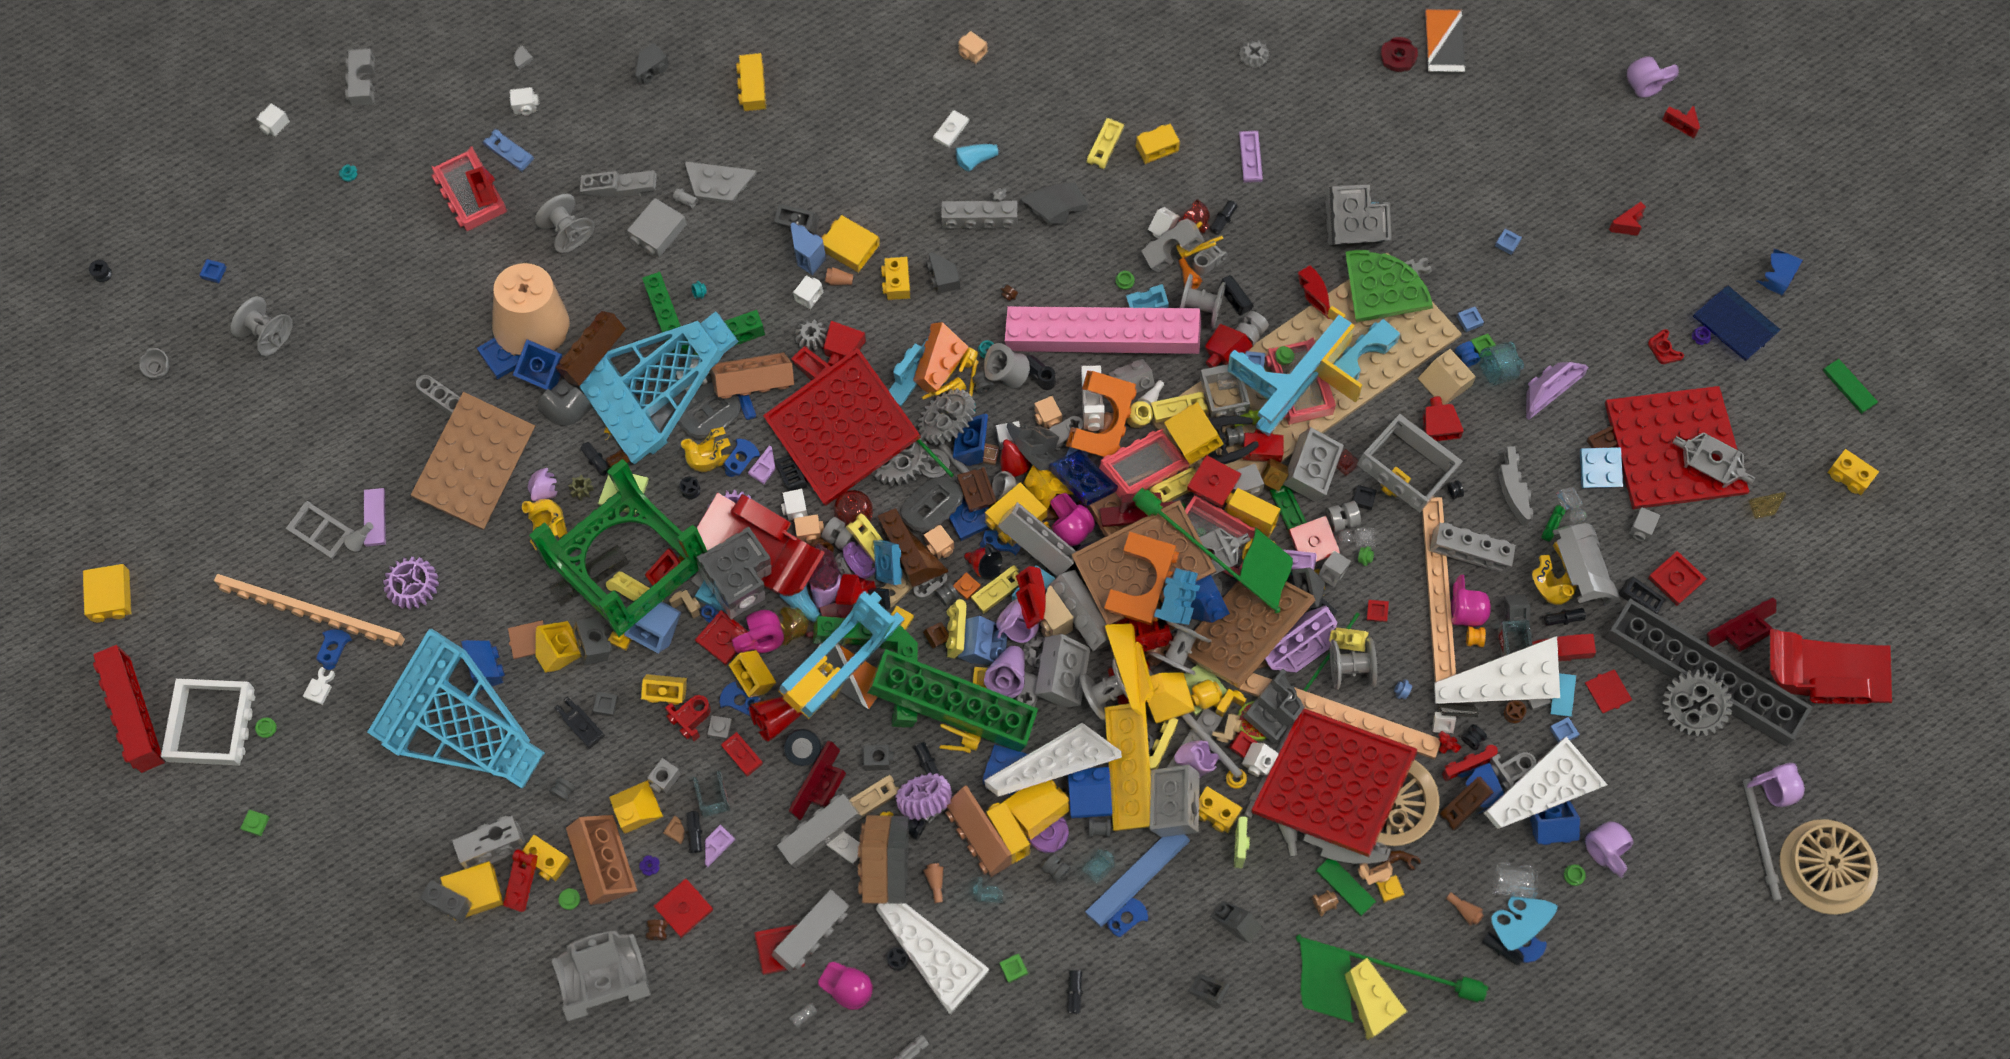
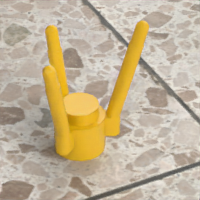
(1184, 253)
(967, 361)
(954, 384)
(969, 740)

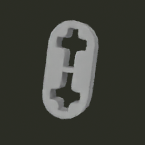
(931, 589)

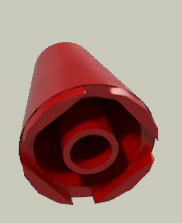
(772, 716)

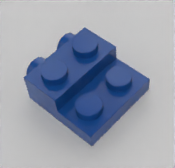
(999, 760)

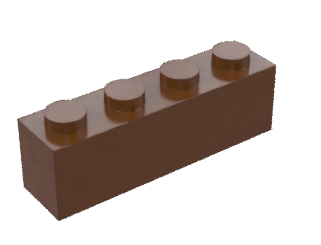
(590, 348)
(915, 560)

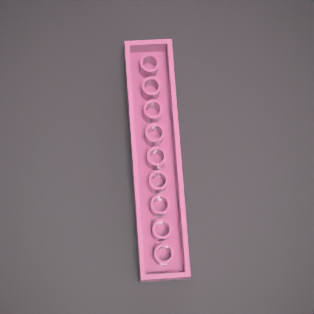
(1103, 329)

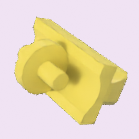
(1349, 639)

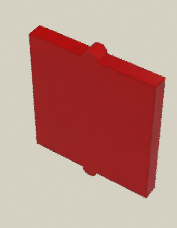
(1608, 691)

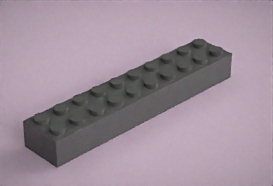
(1677, 651)

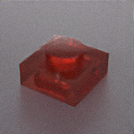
(1347, 462)

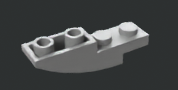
(618, 185)
(1514, 491)
(1379, 853)

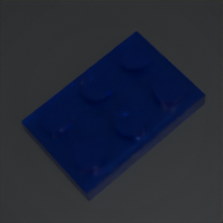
(1083, 477)

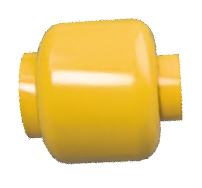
(1206, 694)

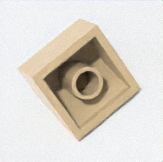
(1447, 377)
(1057, 617)

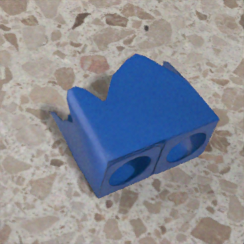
(1785, 269)
(1489, 776)

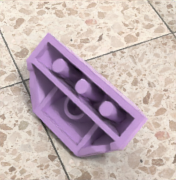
(1551, 385)
(1304, 641)

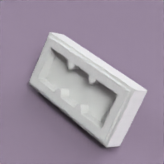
(951, 129)
(845, 847)

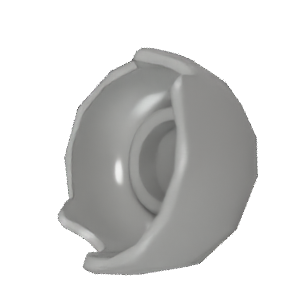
(151, 360)
(1004, 482)

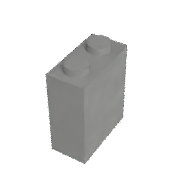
(656, 228)

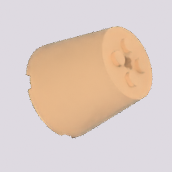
(527, 308)

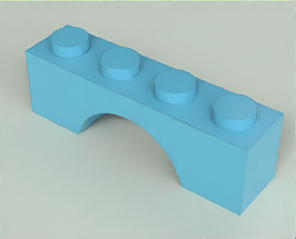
(1378, 339)

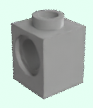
(1644, 524)
(1334, 568)
(662, 768)

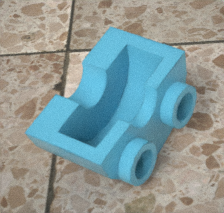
(1153, 298)

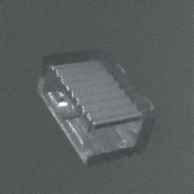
(1515, 880)

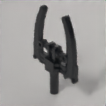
(1226, 457)

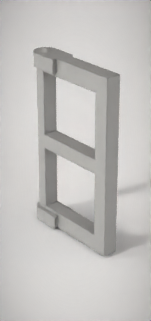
(327, 519)

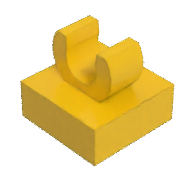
(620, 642)

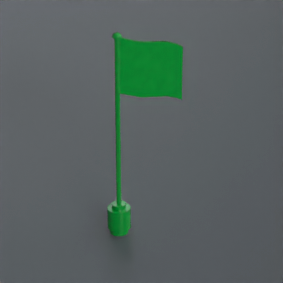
(1263, 568)
(1327, 990)

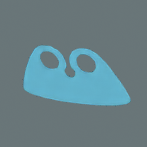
(1533, 920)

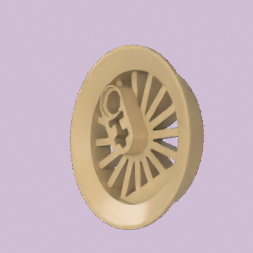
(1431, 806)
(1836, 900)

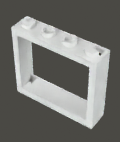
(176, 717)

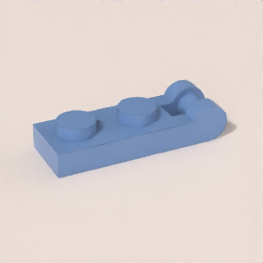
(508, 150)

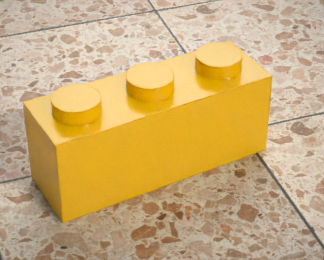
(751, 82)

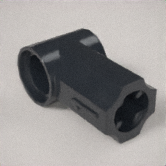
(1039, 371)

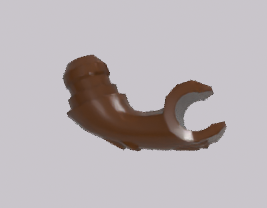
(1394, 856)

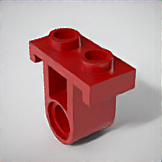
(1153, 636)
(688, 717)

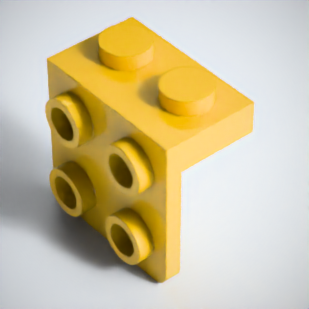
(1044, 485)

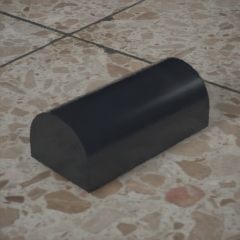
(1236, 296)

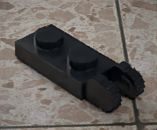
(580, 724)

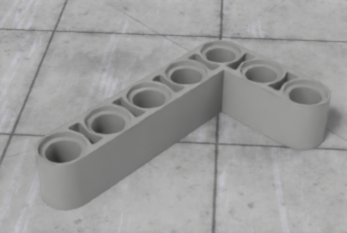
(436, 390)

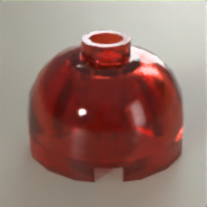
(1198, 213)
(851, 504)

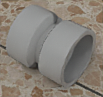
(1253, 326)
(1350, 514)
(837, 533)

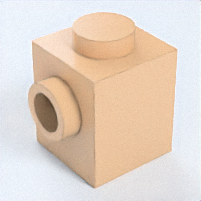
(972, 47)
(1047, 412)
(808, 528)
(939, 542)

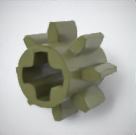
(577, 491)

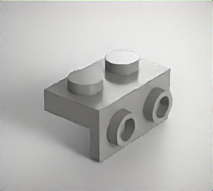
(1136, 373)

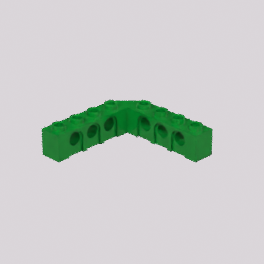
(744, 327)
(899, 641)

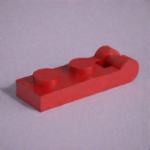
(1470, 762)
(520, 880)

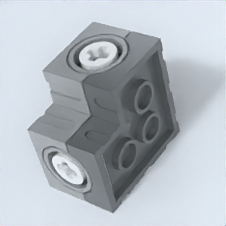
(1354, 217)
(735, 572)

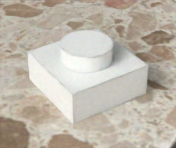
(1443, 723)

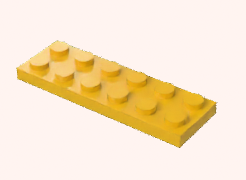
(1130, 774)

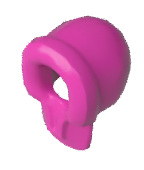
(1074, 520)
(1467, 606)
(764, 633)
(847, 985)

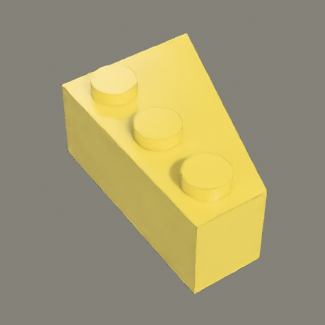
(1373, 998)

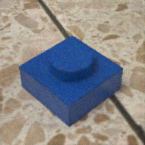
(213, 271)

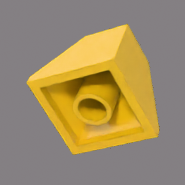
(556, 646)
(1170, 696)
(635, 807)

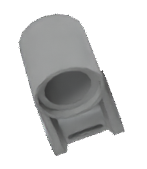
(1210, 258)
(1063, 429)
(1029, 690)

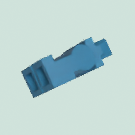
(1179, 595)

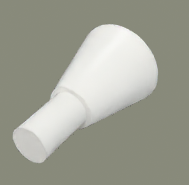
(1152, 394)

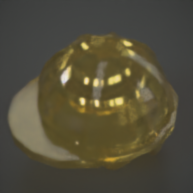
(793, 624)

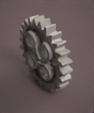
(939, 427)
(895, 472)
(1707, 718)

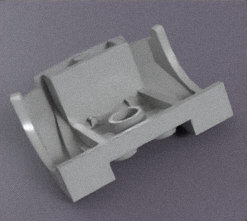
(1585, 563)
(600, 971)

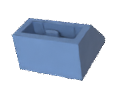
(808, 249)
(655, 628)
(981, 641)

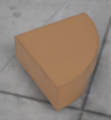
(675, 830)

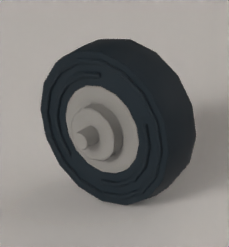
(802, 747)

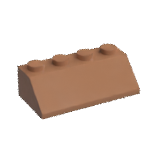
(752, 375)
(978, 832)
(601, 858)

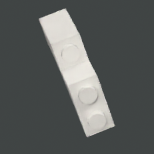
(1092, 404)

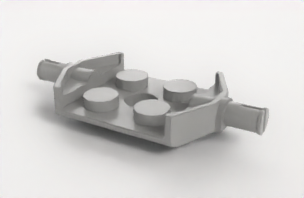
(1698, 455)
(1224, 547)

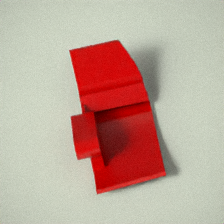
(790, 557)
(1831, 670)

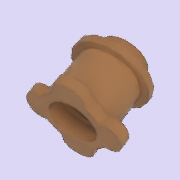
(1325, 902)

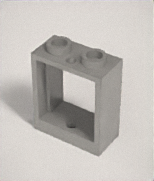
(1210, 376)

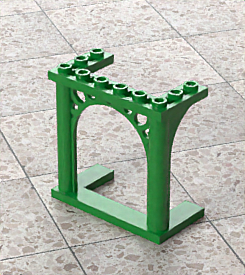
(610, 606)

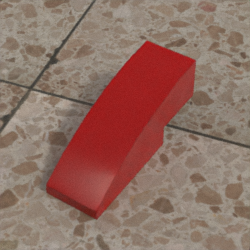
(1314, 290)
(809, 363)
(1031, 595)
(1574, 647)

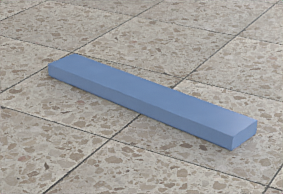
(1136, 878)

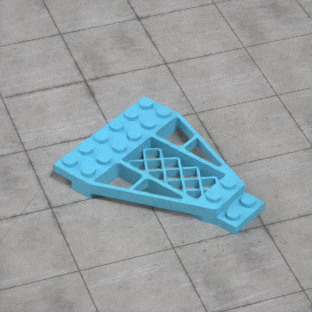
(616, 401)
(418, 691)

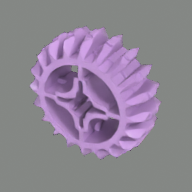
(407, 597)
(924, 796)

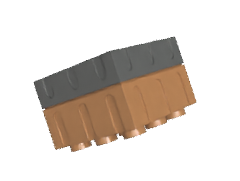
(884, 859)

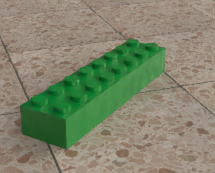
(953, 700)

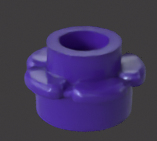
(1704, 332)
(648, 871)

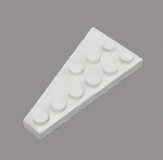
(1516, 676)
(1064, 755)
(1550, 782)
(939, 959)

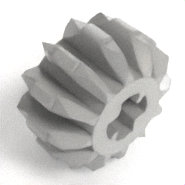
(818, 338)

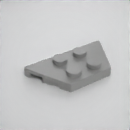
(718, 182)

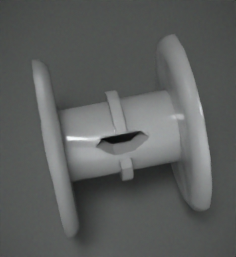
(570, 231)
(1201, 299)
(252, 319)
(1180, 647)
(1353, 663)
(1104, 691)

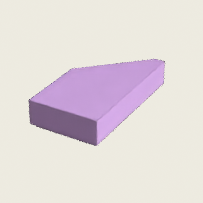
(763, 467)
(716, 844)

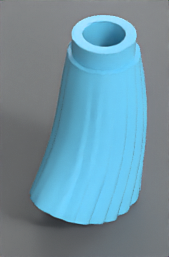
(972, 155)
(803, 601)

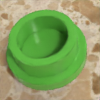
(1125, 280)
(1284, 355)
(1365, 555)
(265, 727)
(1574, 875)
(569, 899)

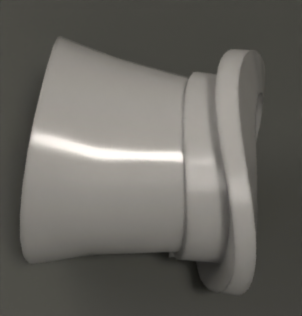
(1006, 365)

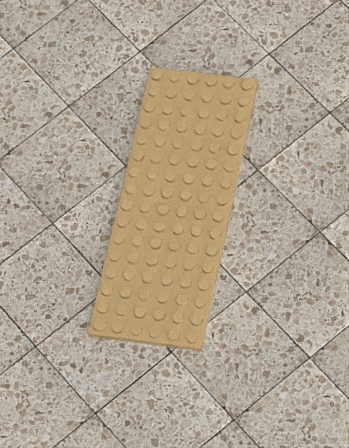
(1420, 338)

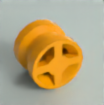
(1475, 636)

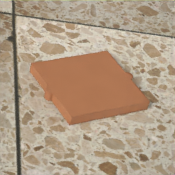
(523, 639)

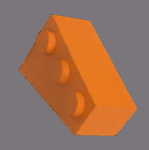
(939, 358)

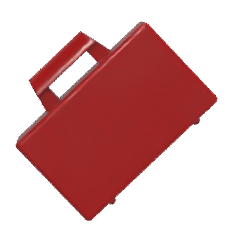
(1269, 446)

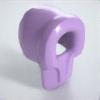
(1648, 78)
(1013, 624)
(1781, 785)
(1609, 843)

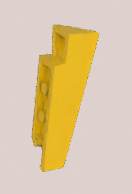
(1131, 664)

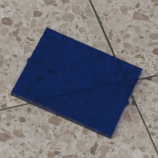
(1736, 323)

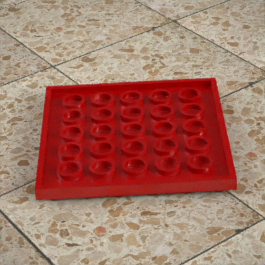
(842, 426)
(1651, 461)
(1335, 782)

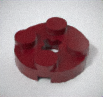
(1396, 63)

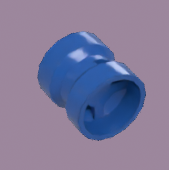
(1467, 354)

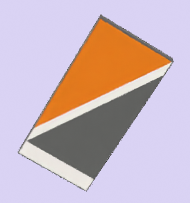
(1444, 42)
(858, 684)

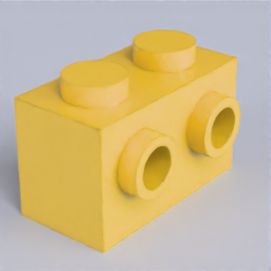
(1157, 143)
(897, 278)
(1852, 472)
(752, 673)
(663, 688)
(1218, 810)
(550, 861)

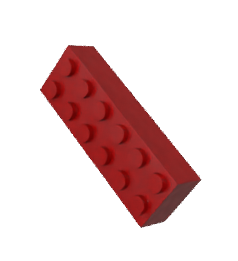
(128, 709)

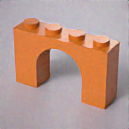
(1120, 395)
(1161, 557)

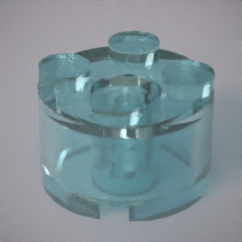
(1501, 358)

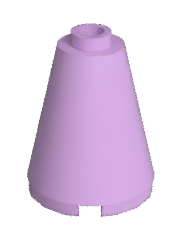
(1007, 673)

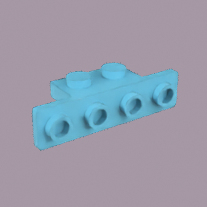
(905, 372)

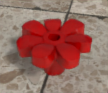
(1448, 743)

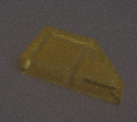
(1766, 505)

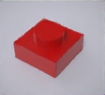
(1377, 611)
(1241, 744)

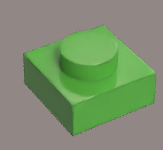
(1482, 342)
(255, 823)
(1013, 968)

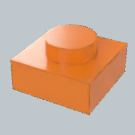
(966, 586)

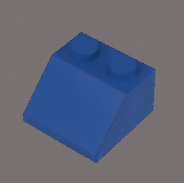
(538, 365)
(971, 444)
(1208, 602)
(485, 658)
(1090, 793)
(1556, 824)

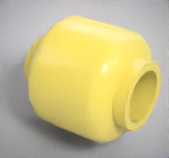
(1140, 414)

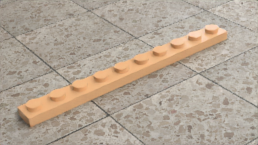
(1438, 595)
(302, 608)
(1425, 744)

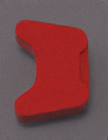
(1663, 348)

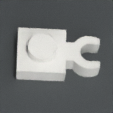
(319, 689)

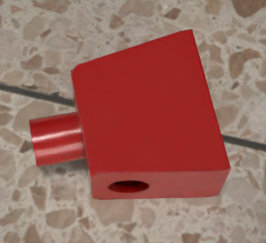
(842, 341)
(1223, 343)
(1441, 421)

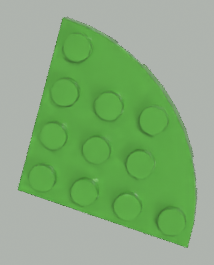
(1384, 286)

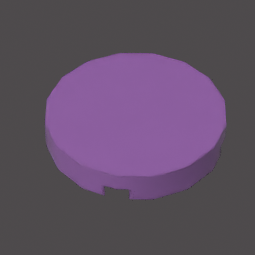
(858, 560)
(1051, 838)

